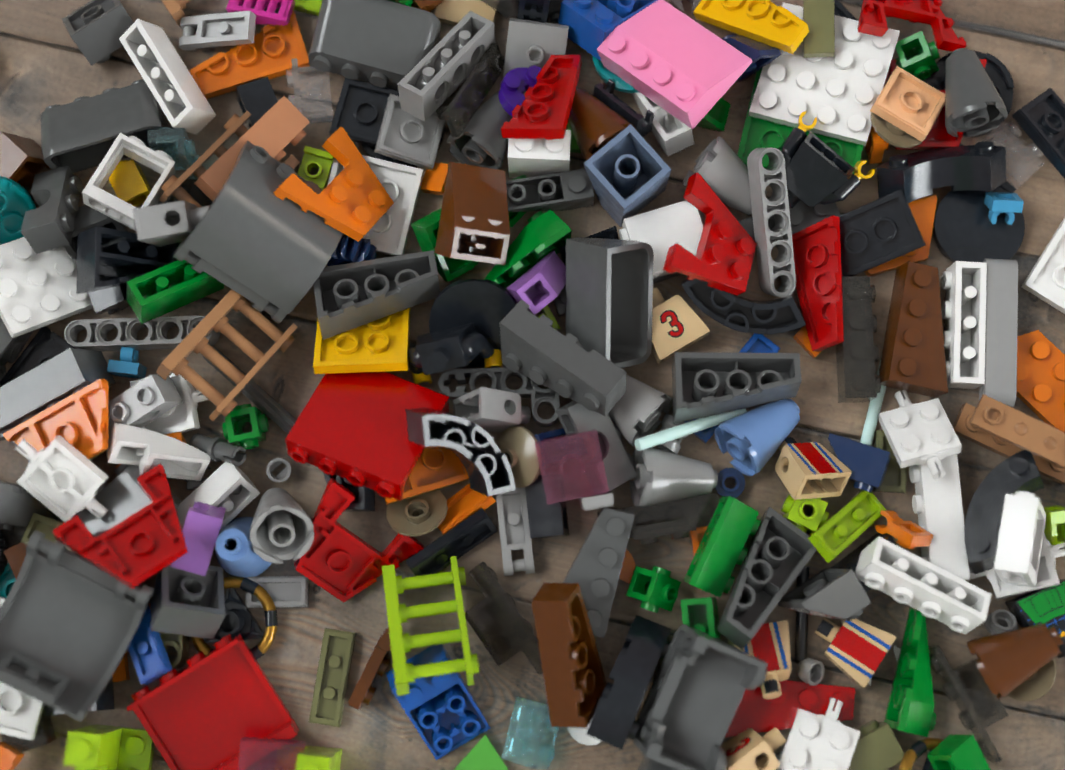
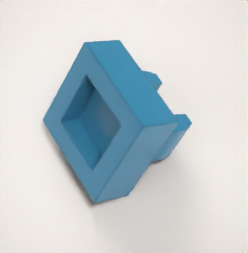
(1003, 203)
(127, 365)

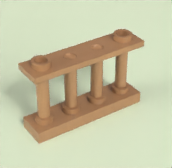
(233, 125)
(198, 343)
(1011, 431)

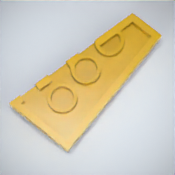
(755, 20)

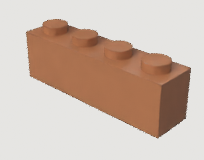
(273, 132)

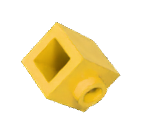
(130, 183)

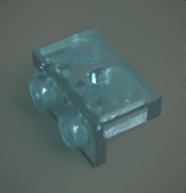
(176, 144)
(530, 735)

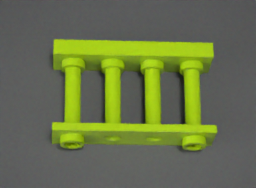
(402, 643)

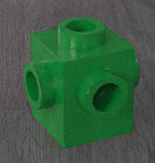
(917, 55)
(236, 421)
(653, 588)

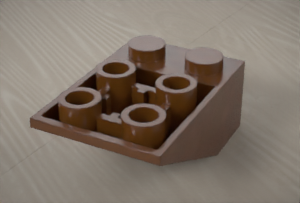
(474, 215)

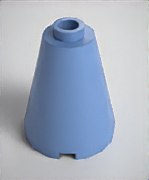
(757, 434)
(236, 552)

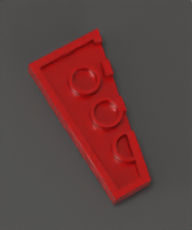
(548, 102)
(820, 282)
(781, 712)

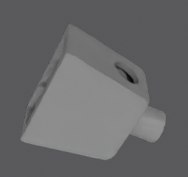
(167, 222)
(492, 409)

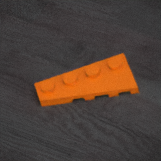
(245, 63)

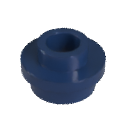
(739, 479)

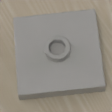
(533, 43)
(409, 137)

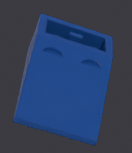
(594, 20)
(440, 706)

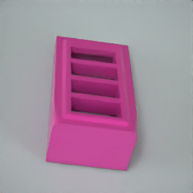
(263, 17)

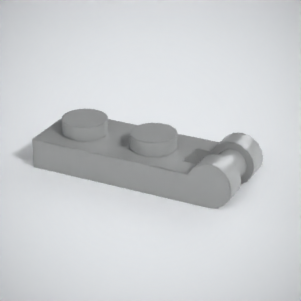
(217, 30)
(514, 531)

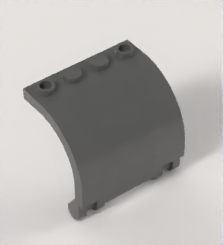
(259, 241)
(66, 627)

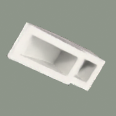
(667, 129)
(149, 448)

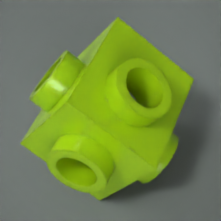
(794, 513)

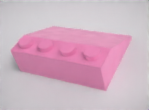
(673, 61)

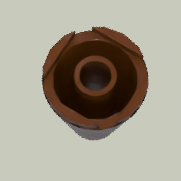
(593, 123)
(1014, 655)

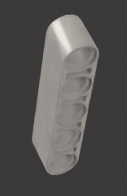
(761, 212)
(128, 330)
(1001, 331)

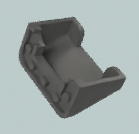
(695, 700)

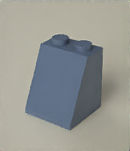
(627, 174)

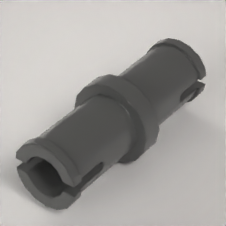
(219, 449)

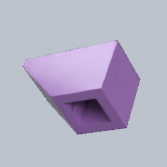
(540, 283)

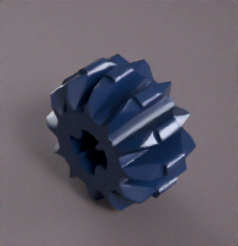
(352, 251)

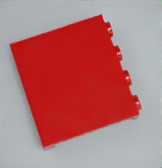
(360, 429)
(209, 706)

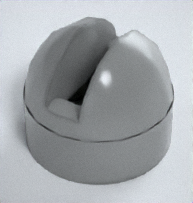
(283, 475)
(811, 677)

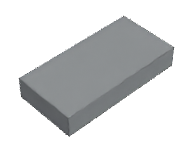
(597, 501)
(284, 591)

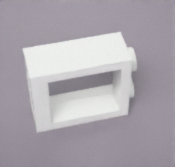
(135, 149)
(1020, 539)

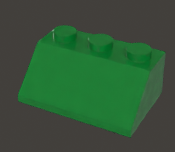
(722, 546)

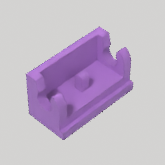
(200, 536)

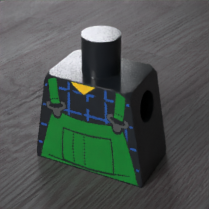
(1041, 607)

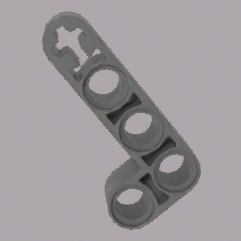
(498, 377)

